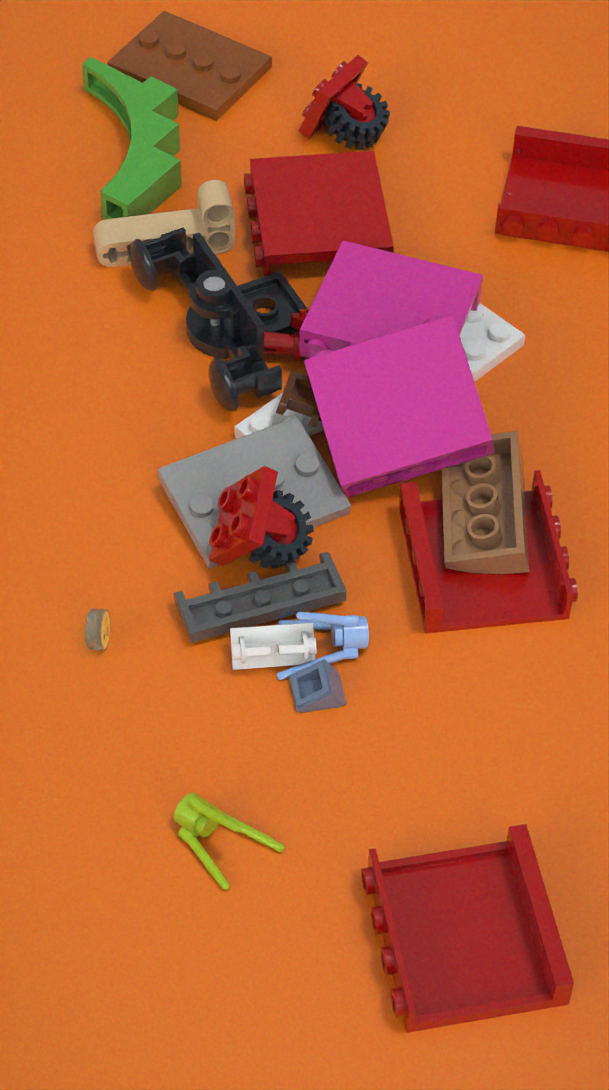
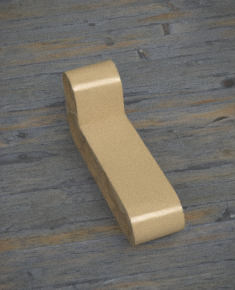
(212, 219)

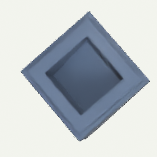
(317, 688)

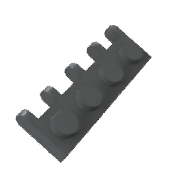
(261, 599)

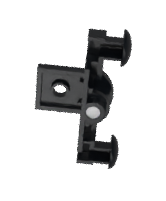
(221, 314)

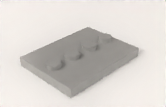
(285, 447)

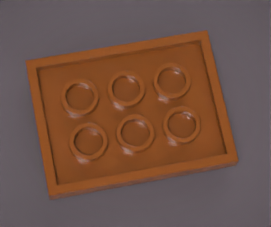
(200, 63)

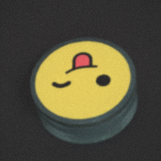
(97, 629)

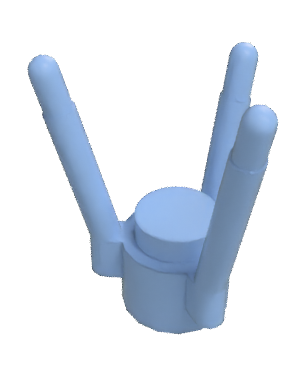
(346, 631)

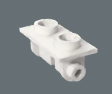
(272, 645)

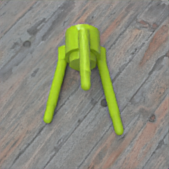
(202, 819)

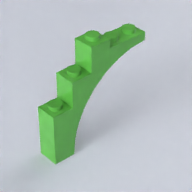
(147, 112)

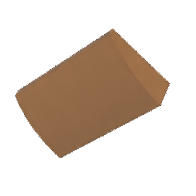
(487, 511)

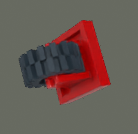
(346, 108)
(259, 522)

